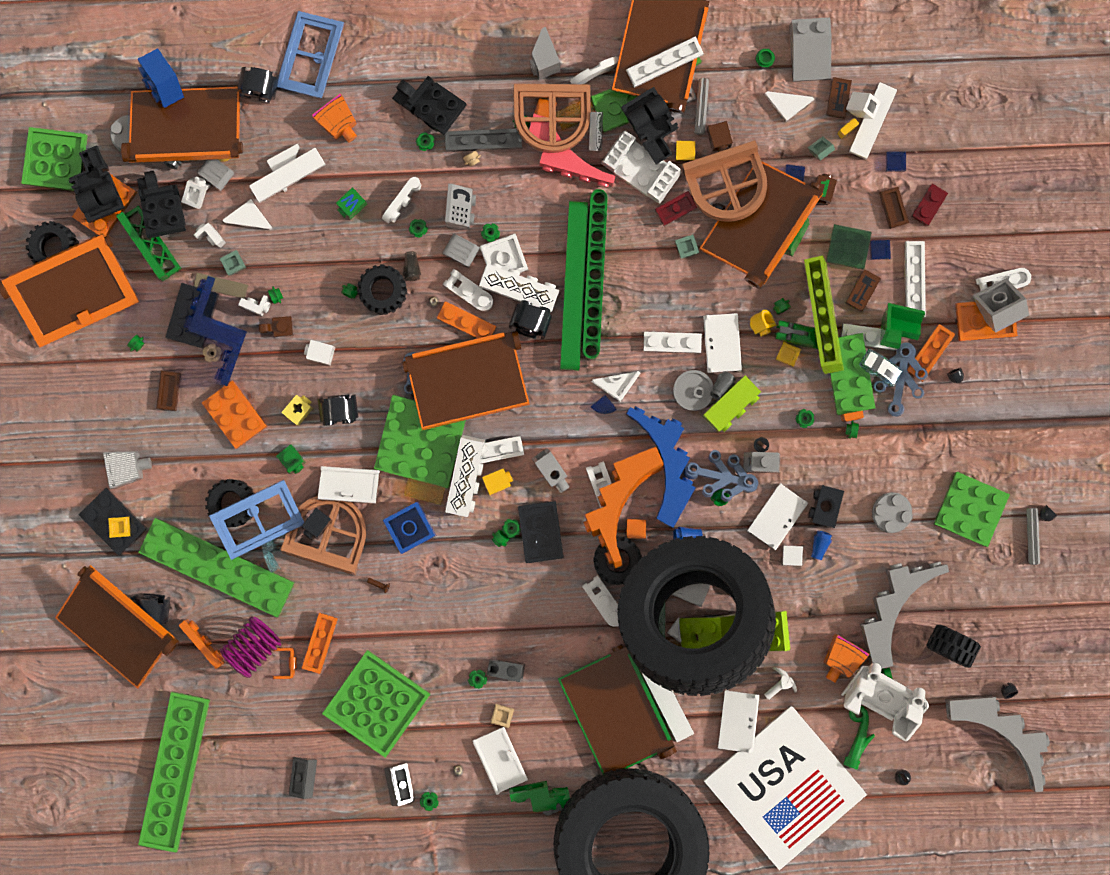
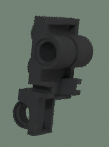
(430, 103)
(652, 121)
(95, 187)
(160, 207)

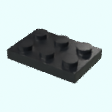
(182, 310)
(107, 506)
(540, 532)

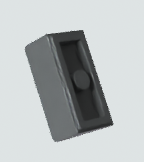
(302, 777)
(399, 784)

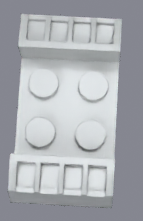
(636, 167)

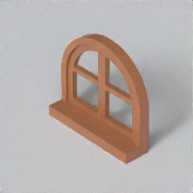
(551, 92)
(721, 162)
(320, 556)

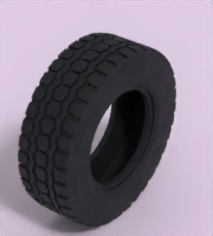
(690, 563)
(630, 792)

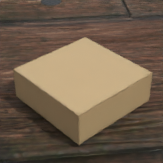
(502, 715)

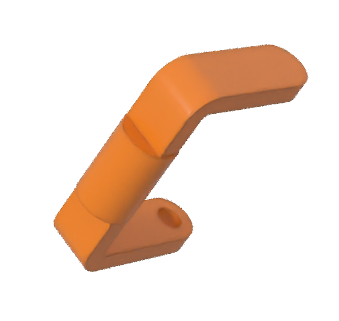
(292, 663)

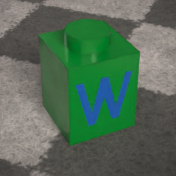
(350, 204)

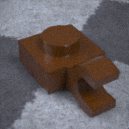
(280, 327)

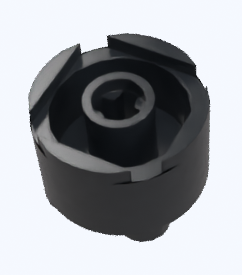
(257, 84)
(530, 320)
(338, 408)
(154, 605)

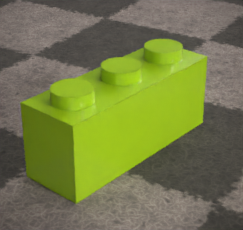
(732, 404)

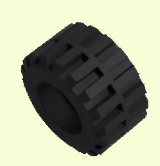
(44, 233)
(378, 273)
(219, 490)
(601, 566)
(953, 645)

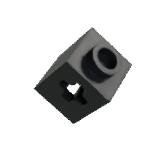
(316, 524)

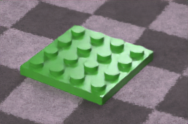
(417, 452)
(376, 703)

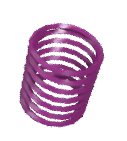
(242, 661)

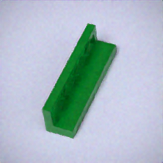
(143, 247)

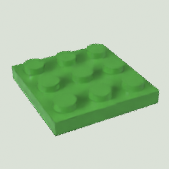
(52, 158)
(971, 509)

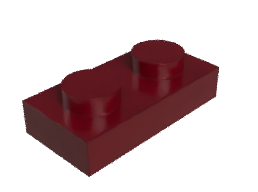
(929, 204)
(676, 208)

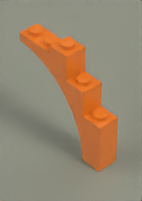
(628, 476)

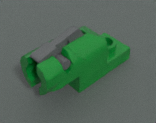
(797, 334)
(541, 797)

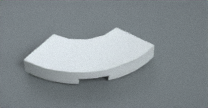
(588, 74)

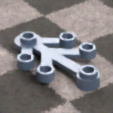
(904, 377)
(723, 476)

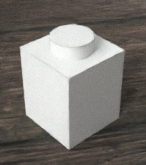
(863, 105)
(319, 352)

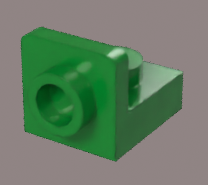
(291, 459)

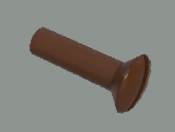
(378, 584)

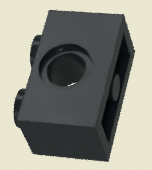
(834, 498)

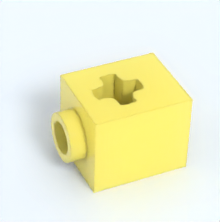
(290, 409)

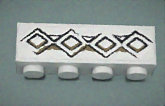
(517, 287)
(465, 476)

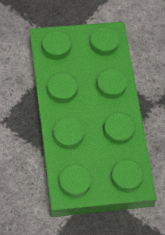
(853, 385)

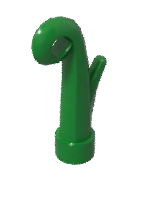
(860, 741)

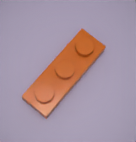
(465, 321)
(932, 350)
(202, 643)
(319, 643)

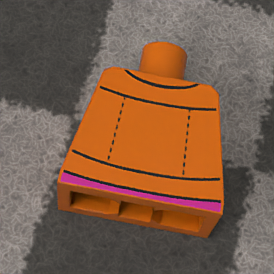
(336, 119)
(843, 658)

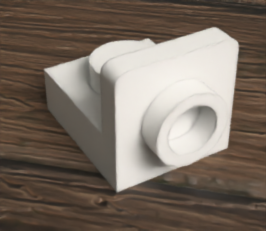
(195, 192)
(213, 236)
(251, 305)

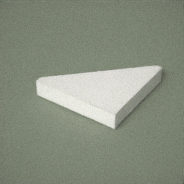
(788, 104)
(283, 158)
(248, 216)
(616, 385)

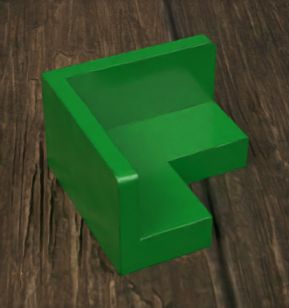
(900, 322)

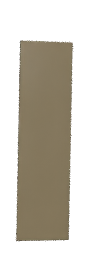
(225, 286)

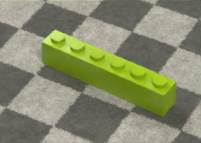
(823, 315)

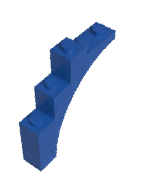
(677, 490)

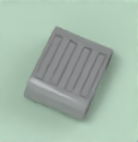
(215, 173)
(461, 250)

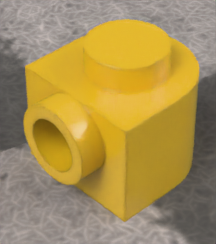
(762, 323)

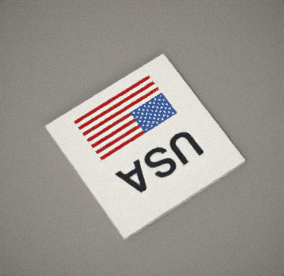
(785, 788)

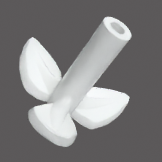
(785, 683)

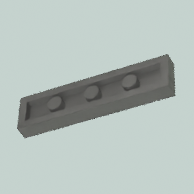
(482, 140)

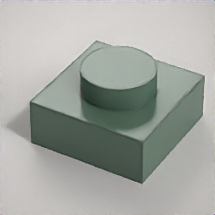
(821, 148)
(686, 246)
(233, 263)

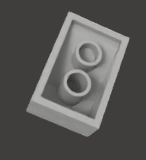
(810, 49)

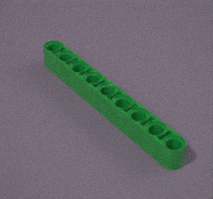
(592, 265)
(574, 285)

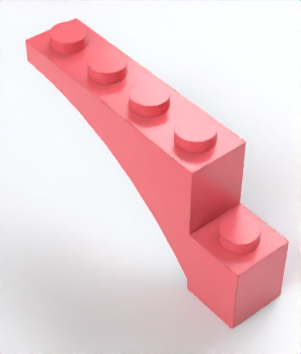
(567, 161)

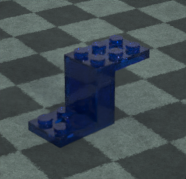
(214, 331)

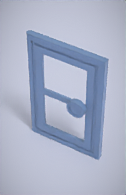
(324, 59)
(250, 504)

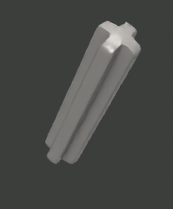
(701, 107)
(1033, 536)

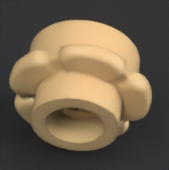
(471, 158)
(217, 353)

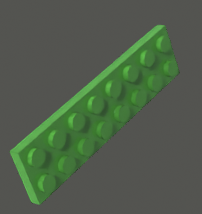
(215, 568)
(174, 772)

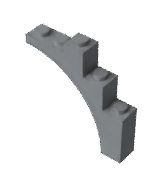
(902, 583)
(1009, 725)

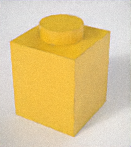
(497, 481)

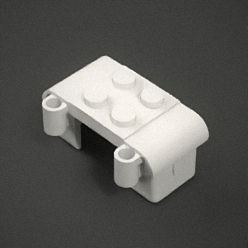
(887, 699)

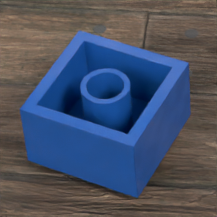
(160, 78)
(409, 527)

